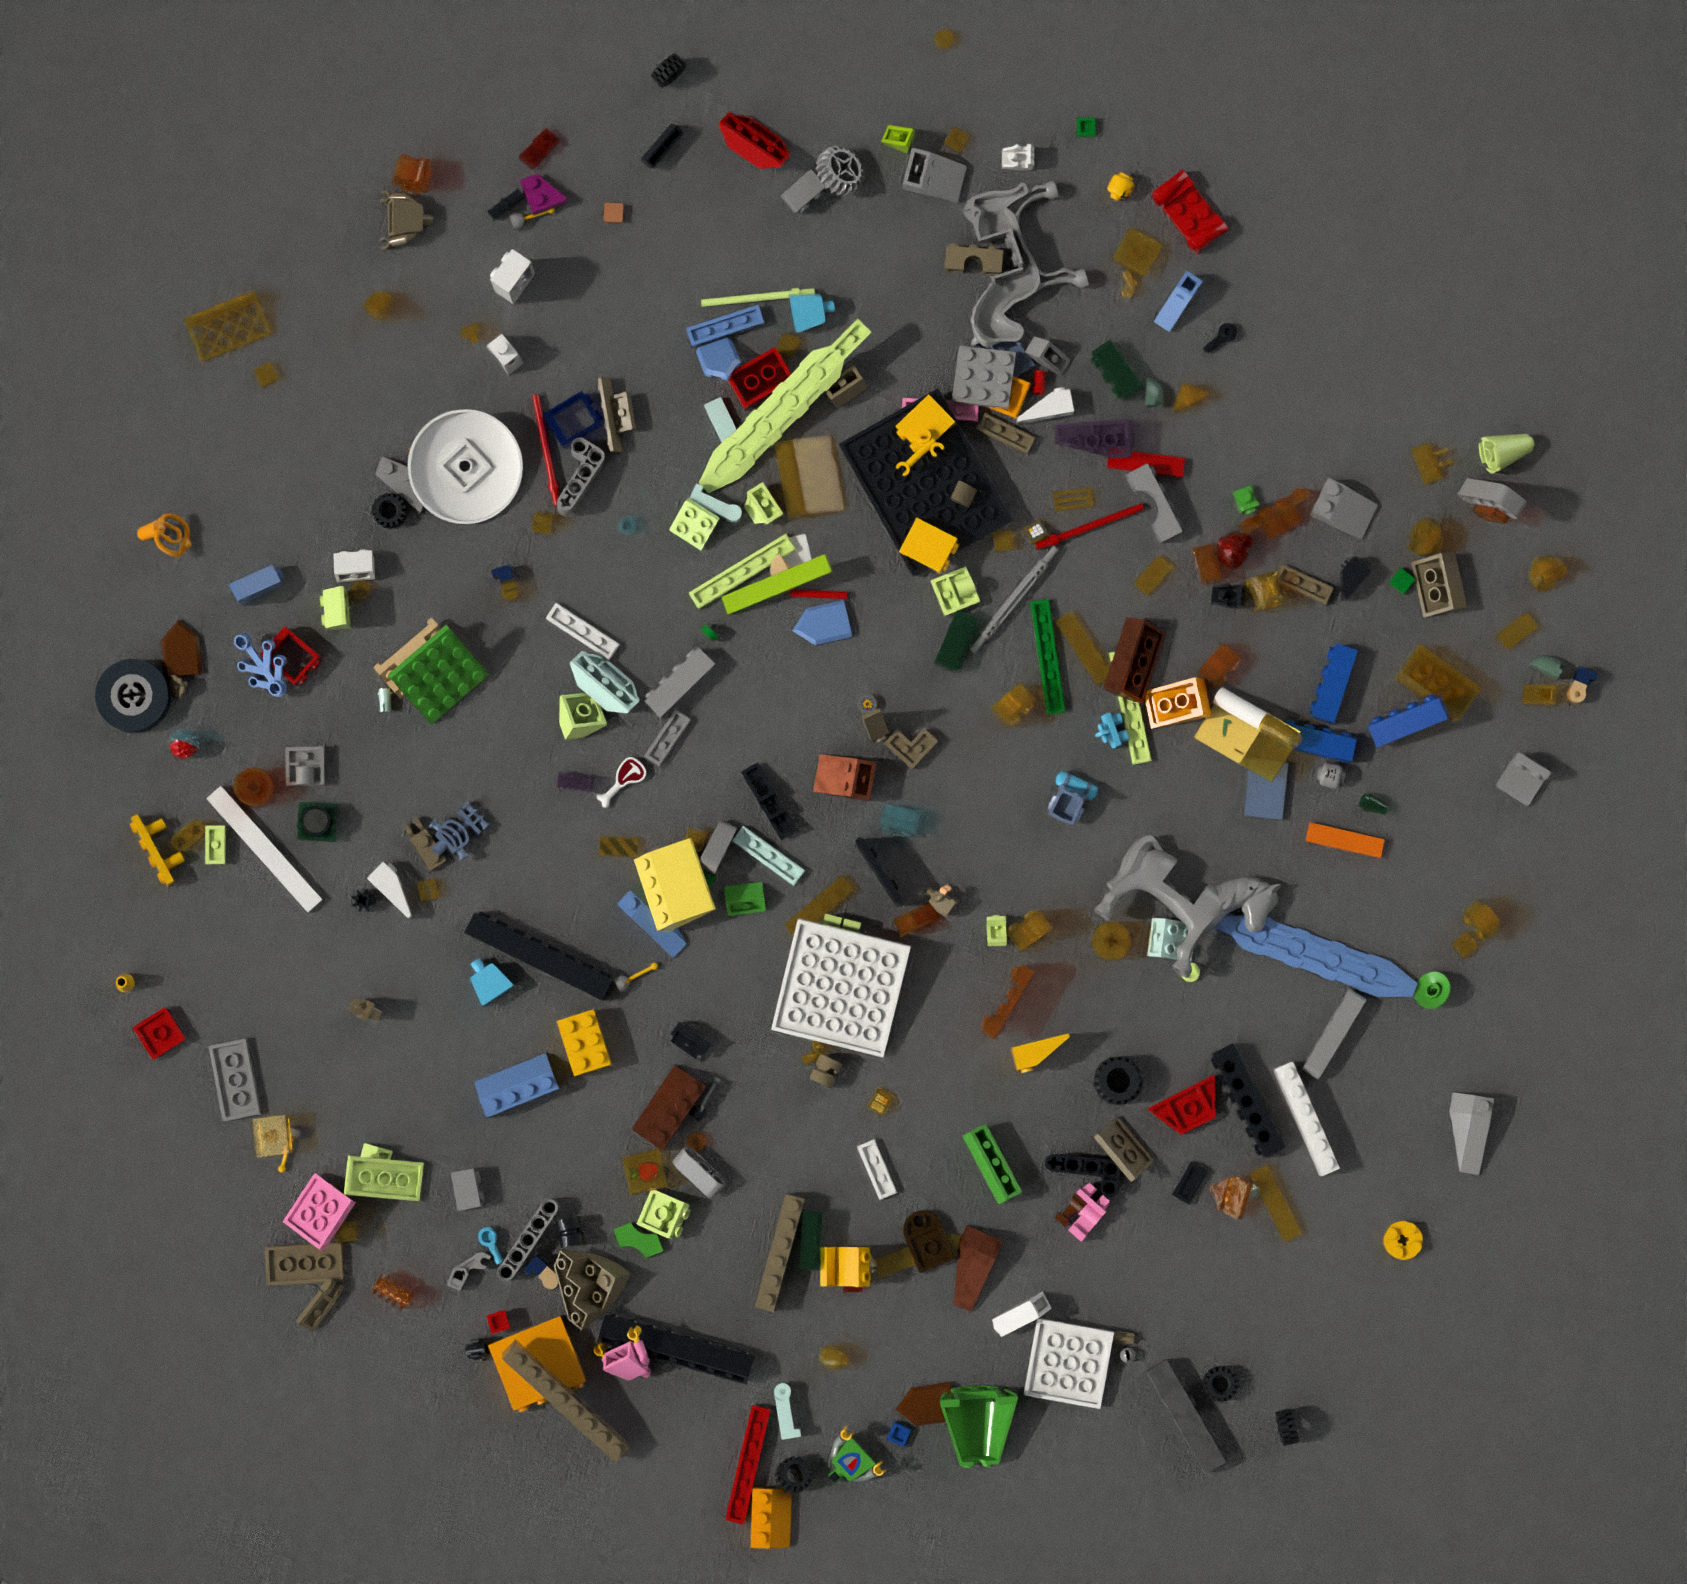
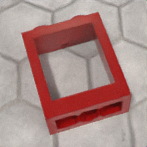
(279, 640)

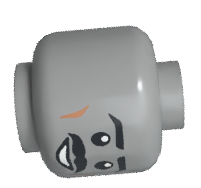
(1330, 775)

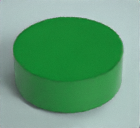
(709, 632)

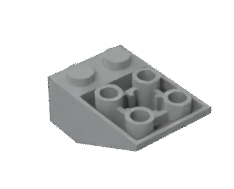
(934, 175)

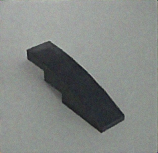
(769, 801)

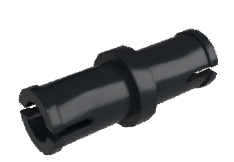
(505, 204)

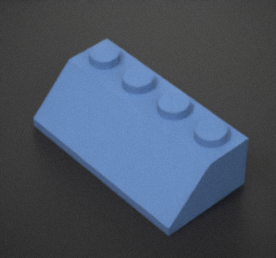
(516, 1085)

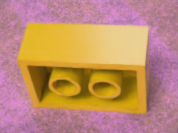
(584, 1042)

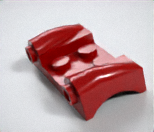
(1189, 211)

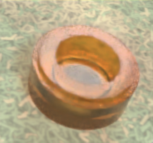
(696, 1141)

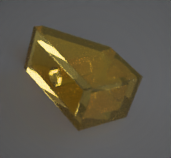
(378, 305)

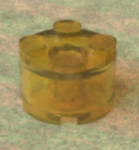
(1482, 919)
(1102, 948)

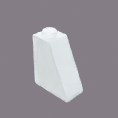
(1021, 1314)

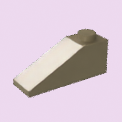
(875, 726)

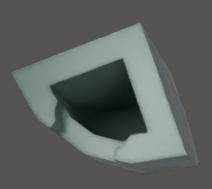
(1153, 394)
(1548, 665)

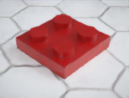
(159, 1033)

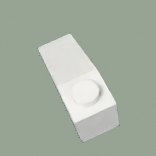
(1052, 406)
(389, 884)

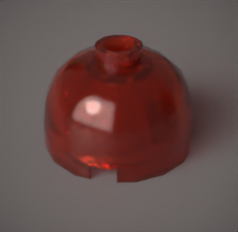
(1233, 549)

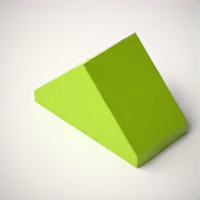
(899, 138)

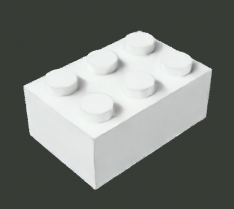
(512, 276)

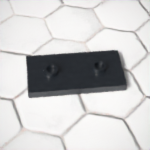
(870, 857)

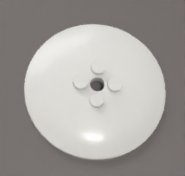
(468, 494)

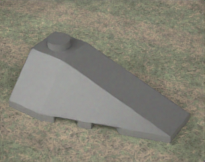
(1470, 1129)

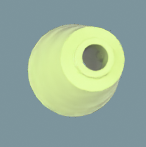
(1504, 450)

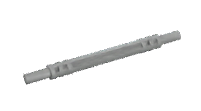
(1014, 600)

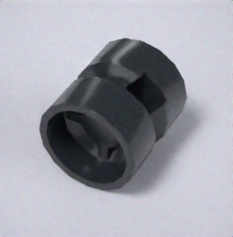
(570, 1231)

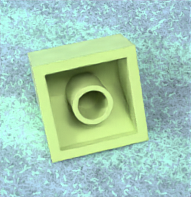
(336, 608)

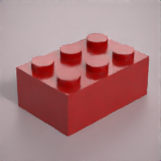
(758, 378)

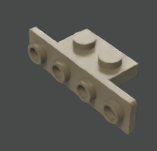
(617, 413)

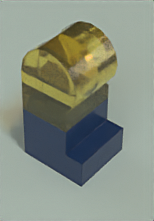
(509, 587)

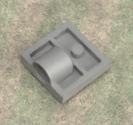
(305, 766)

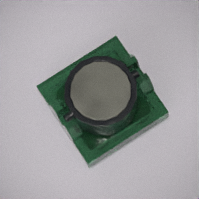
(317, 822)

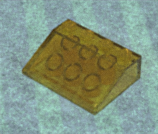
(809, 477)

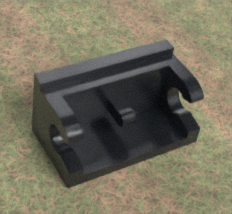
(689, 1041)

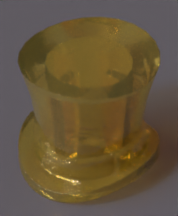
(1265, 591)

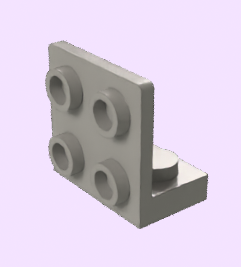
(1522, 778)

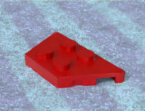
(1188, 1107)

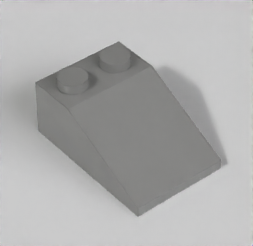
(1343, 508)

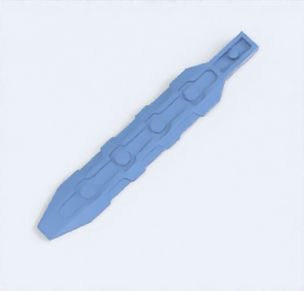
(1321, 956)

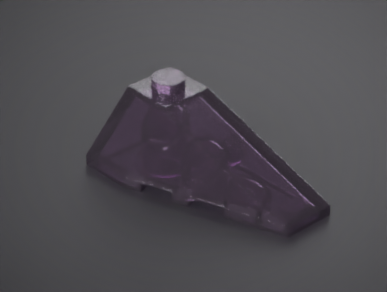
(1102, 438)

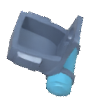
(1071, 796)

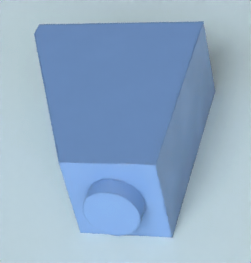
(256, 584)

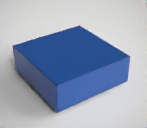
(899, 1434)

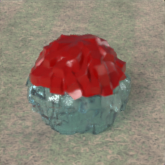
(183, 743)

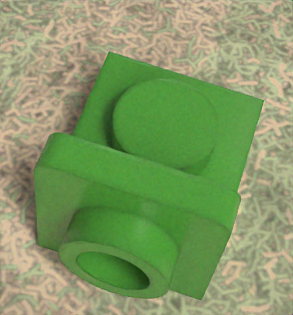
(1246, 500)

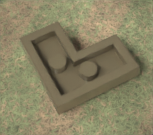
(911, 752)

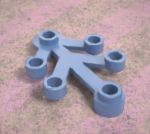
(262, 666)

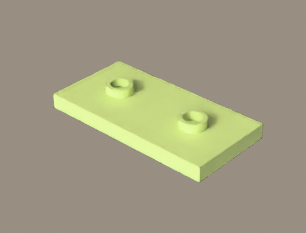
(383, 1178)

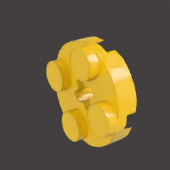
(1397, 1249)

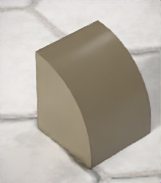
(963, 494)

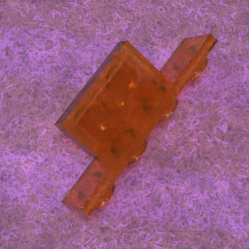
(1278, 516)

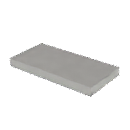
(235, 1080)

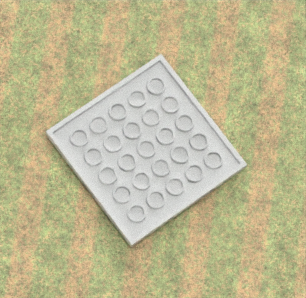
(840, 987)

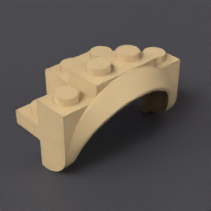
(403, 653)

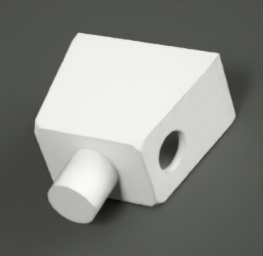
(504, 354)

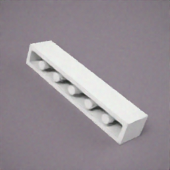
(1306, 1118)

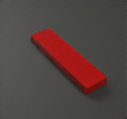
(1162, 464)

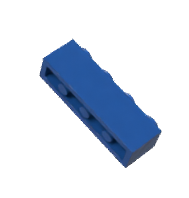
(1333, 684)
(1408, 720)
(1325, 743)

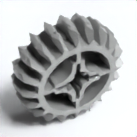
(840, 170)

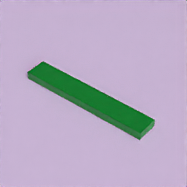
(1047, 657)

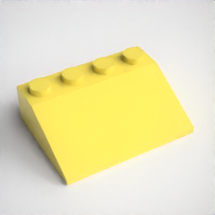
(674, 885)

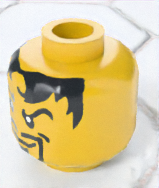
(1121, 186)

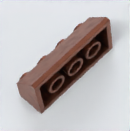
(1136, 651)
(668, 1108)

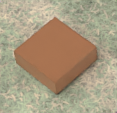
(613, 213)

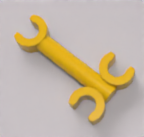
(929, 444)

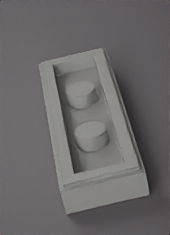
(667, 737)

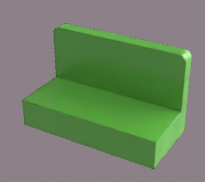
(744, 898)

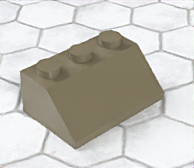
(1439, 584)

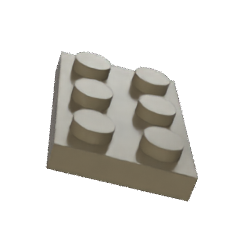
(1124, 1149)

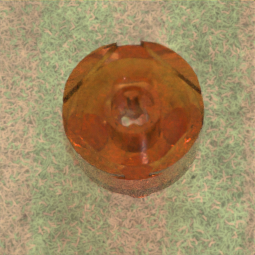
(412, 174)
(260, 796)

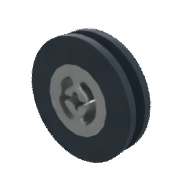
(131, 673)

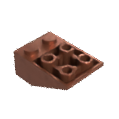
(845, 777)

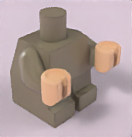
(941, 900)

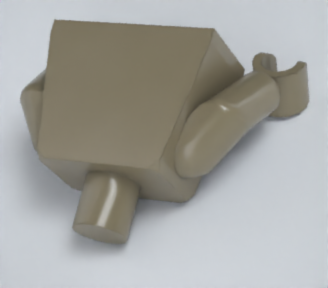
(404, 219)

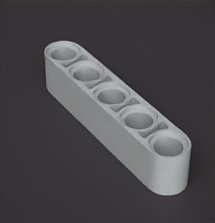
(1333, 1034)
(521, 1246)

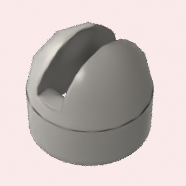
(1123, 1357)

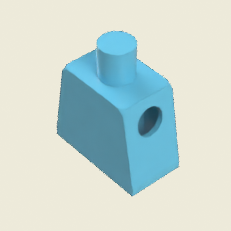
(809, 310)
(489, 981)

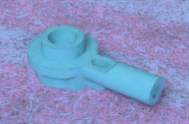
(488, 1237)

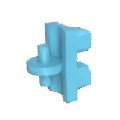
(1115, 738)

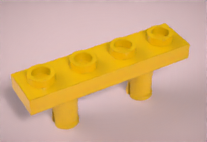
(146, 833)

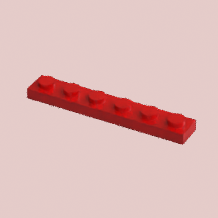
(747, 1464)

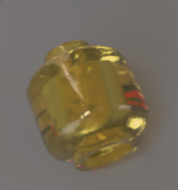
(834, 1357)

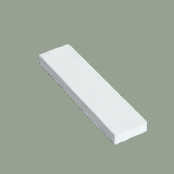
(582, 631)

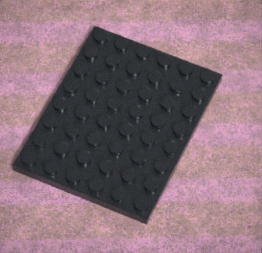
(928, 486)

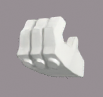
(1018, 157)

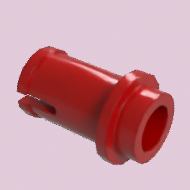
(1039, 382)

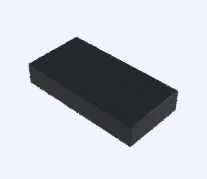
(1189, 1182)

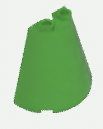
(978, 1422)

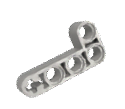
(577, 479)
(1492, 495)

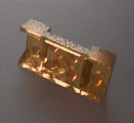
(1020, 978)

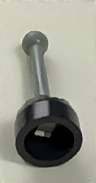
(699, 1111)

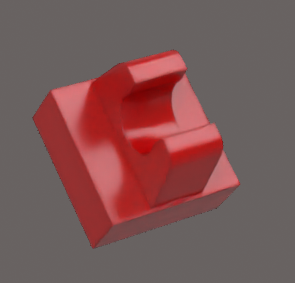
(498, 1321)

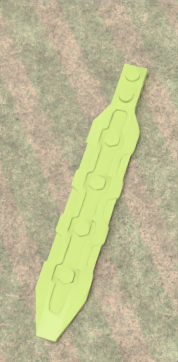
(780, 410)

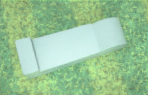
(727, 512)
(782, 1393)

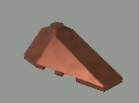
(975, 1259)

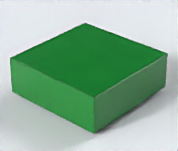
(1086, 127)
(1401, 581)

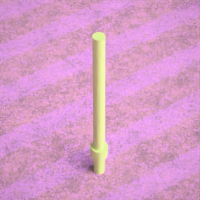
(754, 297)

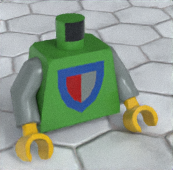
(852, 1460)

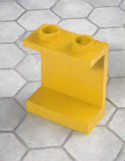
(925, 415)
(929, 546)
(845, 1266)

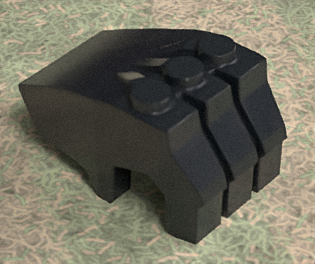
(1228, 596)

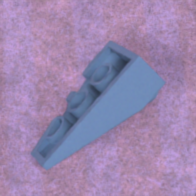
(637, 907)

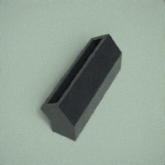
(660, 144)

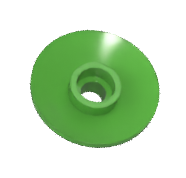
(1427, 985)

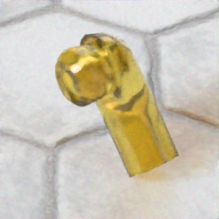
(1130, 284)
(817, 1049)

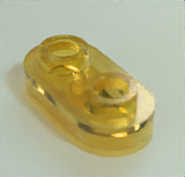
(188, 835)

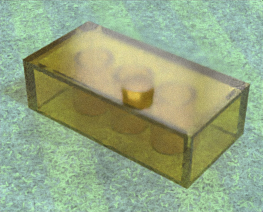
(1428, 674)

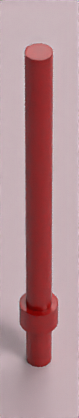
(553, 485)
(1054, 539)

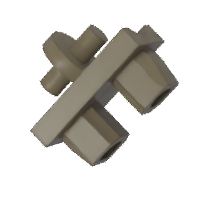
(364, 1009)

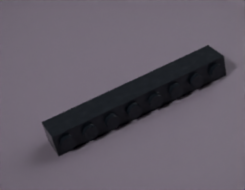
(538, 956)
(680, 1349)

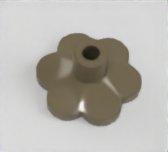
(177, 686)

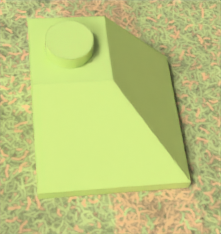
(580, 715)

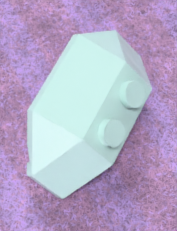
(604, 682)

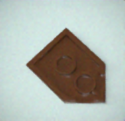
(181, 652)
(923, 1404)

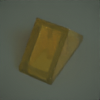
(1188, 396)
(1539, 695)

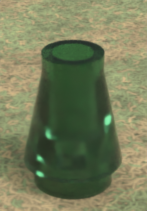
(1372, 804)

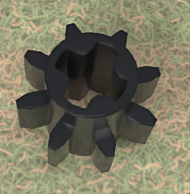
(368, 902)
(477, 1350)

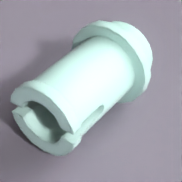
(385, 699)

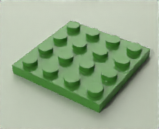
(438, 674)

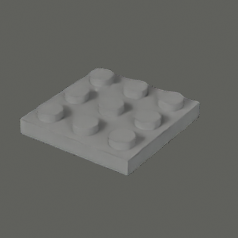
(983, 377)

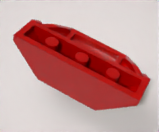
(753, 141)

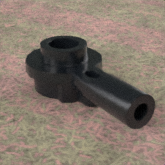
(1226, 333)

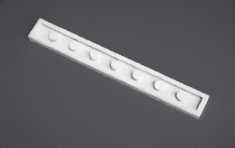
(264, 849)

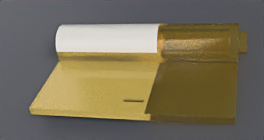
(1248, 735)

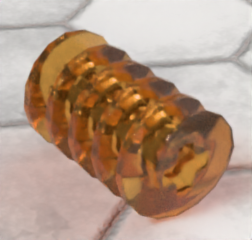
(393, 1292)

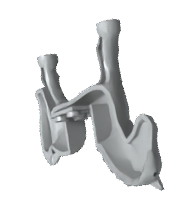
(998, 219)
(1148, 869)

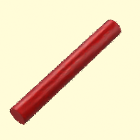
(818, 594)

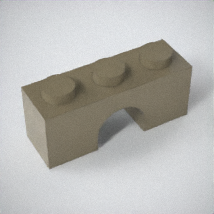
(989, 258)

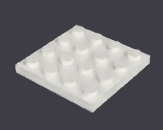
(1068, 1363)

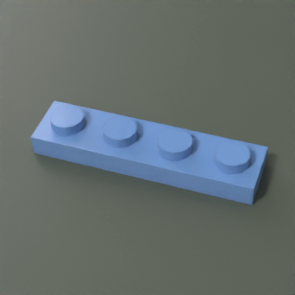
(725, 325)

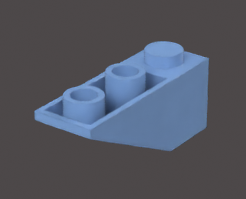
(1178, 301)

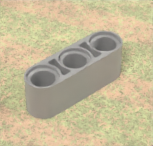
(717, 847)
(699, 1172)

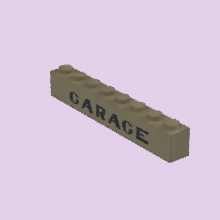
(565, 1401)

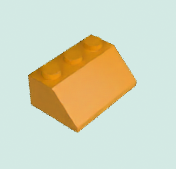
(770, 1518)

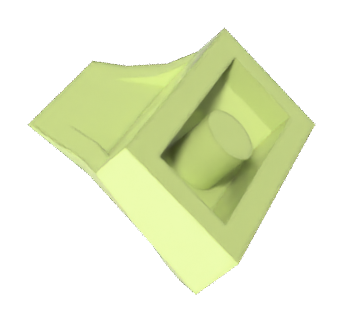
(761, 505)

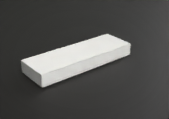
(877, 1169)

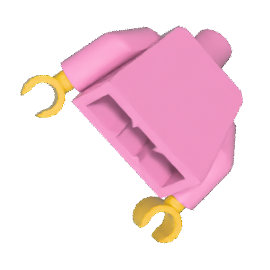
(626, 1360)

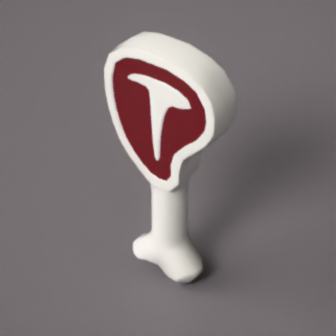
(628, 772)

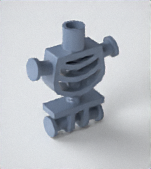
(445, 839)

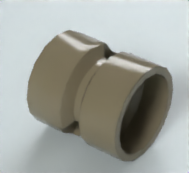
(825, 1071)

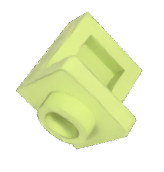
(996, 931)

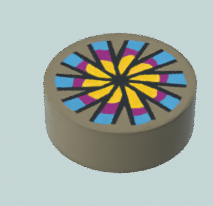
(867, 704)

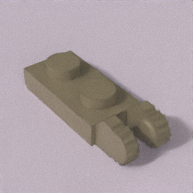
(423, 842)
(320, 1305)

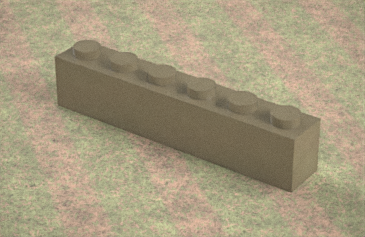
(779, 1253)

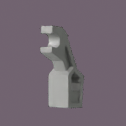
(473, 1262)

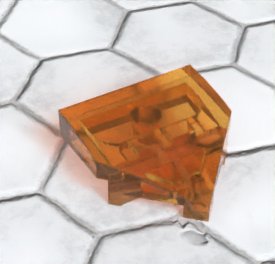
(1232, 1196)

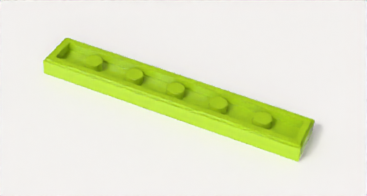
(777, 584)

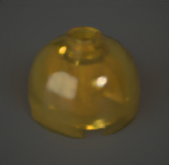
(1425, 537)
(1546, 571)

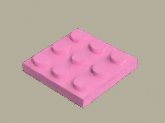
(319, 1212)

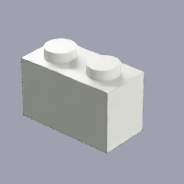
(354, 566)

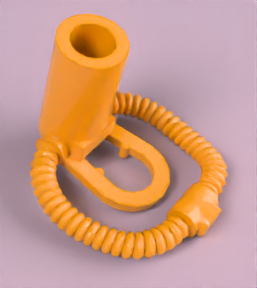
(157, 528)

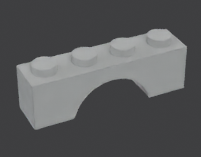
(1144, 481)

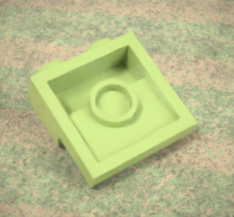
(664, 1215)

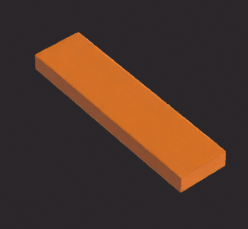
(1344, 840)

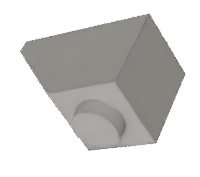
(1047, 355)

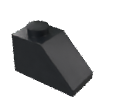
(1352, 575)

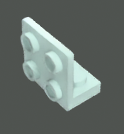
(1166, 937)

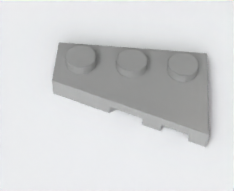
(397, 478)

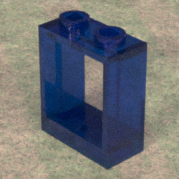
(587, 401)

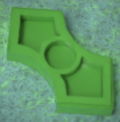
(629, 1236)

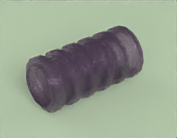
(574, 782)

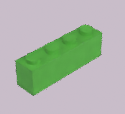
(992, 1164)

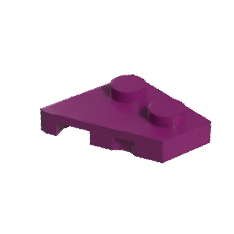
(541, 194)

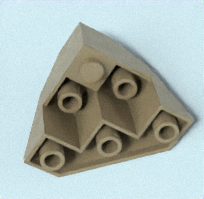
(588, 1285)

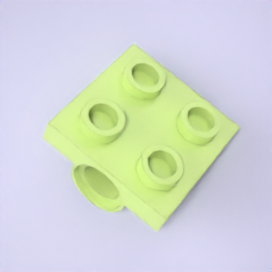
(694, 524)
(955, 591)

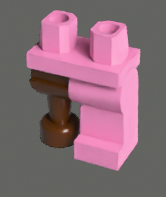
(1089, 1211)

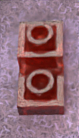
(539, 149)

